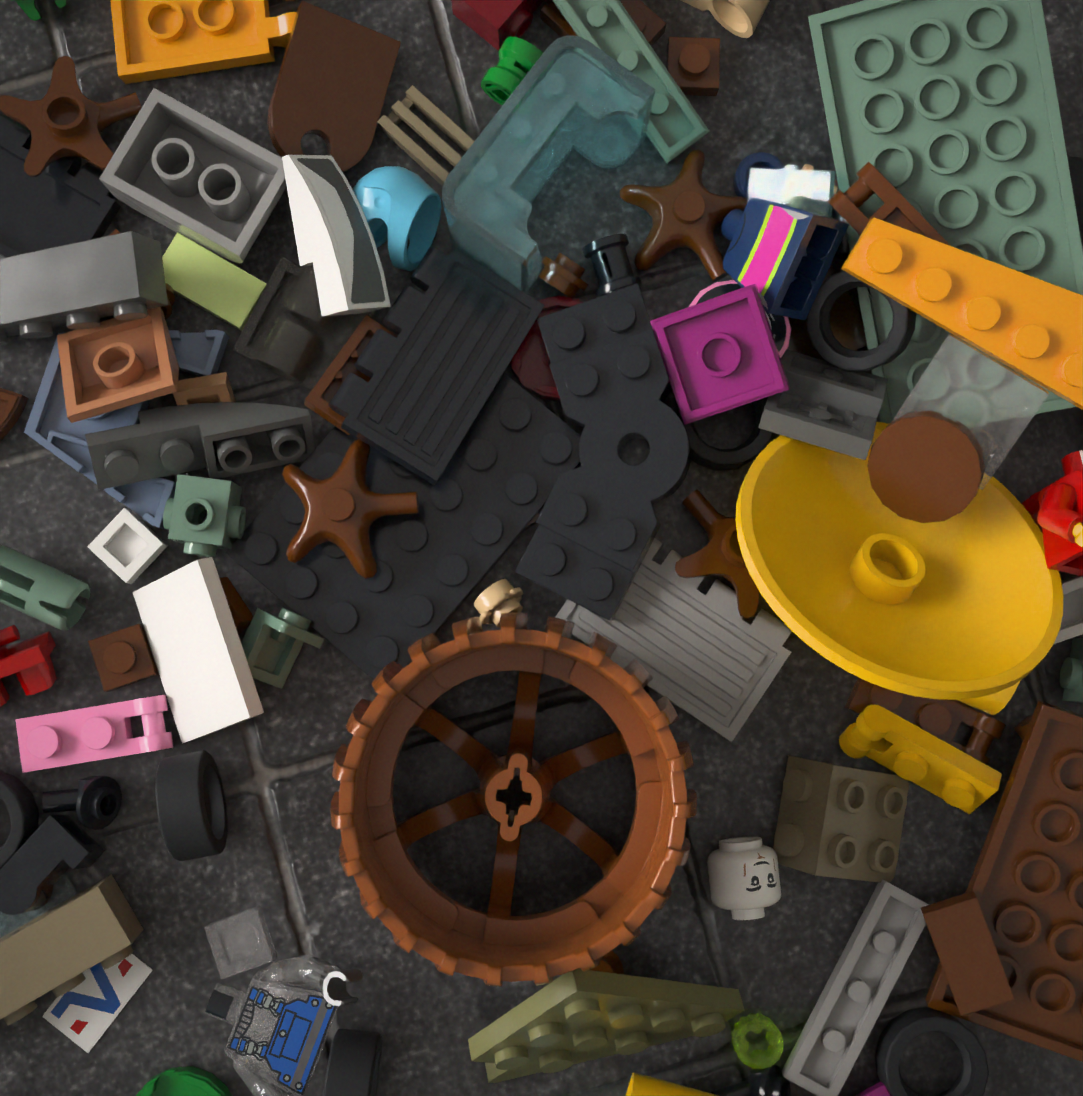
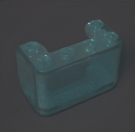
(564, 103)

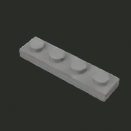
(856, 991)

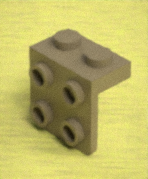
(840, 821)

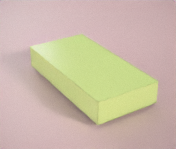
(211, 281)

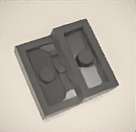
(825, 405)

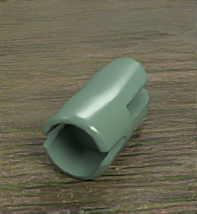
(40, 590)

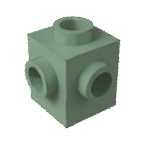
(191, 502)

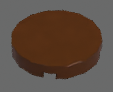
(926, 466)

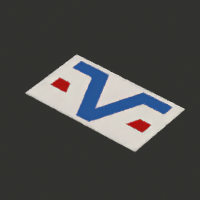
(95, 1003)

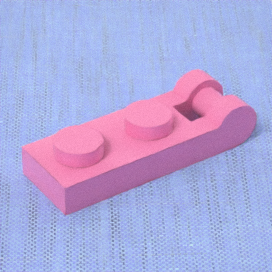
(92, 734)

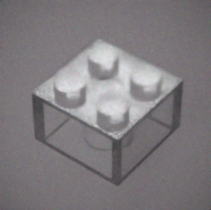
(979, 394)

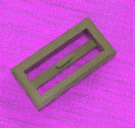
(402, 111)

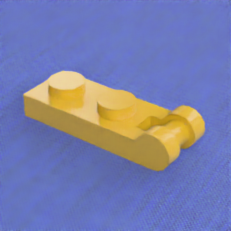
(920, 758)

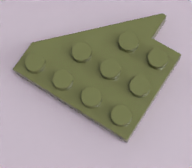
(596, 1017)

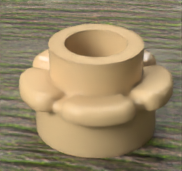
(498, 599)

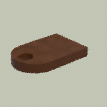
(331, 85)

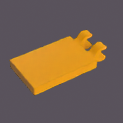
(194, 36)

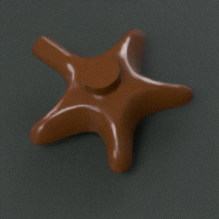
(67, 121)
(683, 216)
(343, 509)
(720, 555)

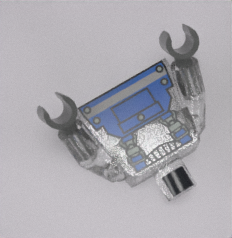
(282, 1022)

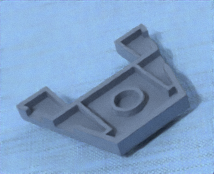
(49, 426)

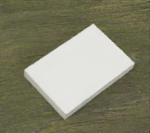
(197, 650)

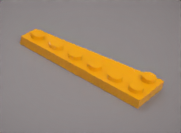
(988, 305)

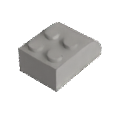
(196, 177)

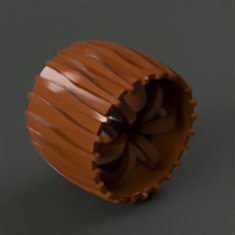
(494, 942)

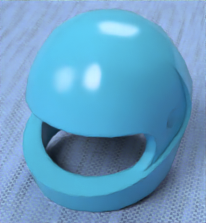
(400, 207)

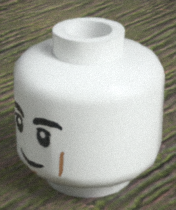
(744, 877)

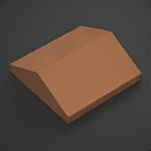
(117, 365)

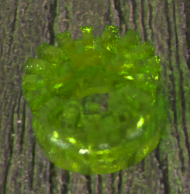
(756, 1023)

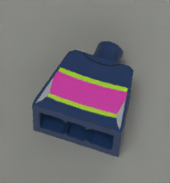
(781, 253)

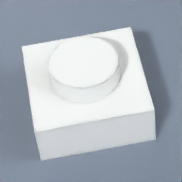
(127, 546)

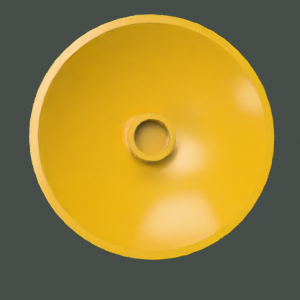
(894, 600)

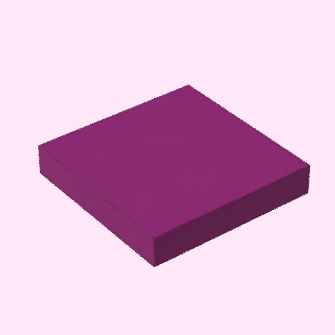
(720, 354)

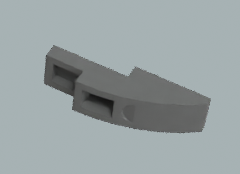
(191, 437)

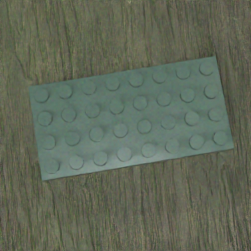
(966, 128)

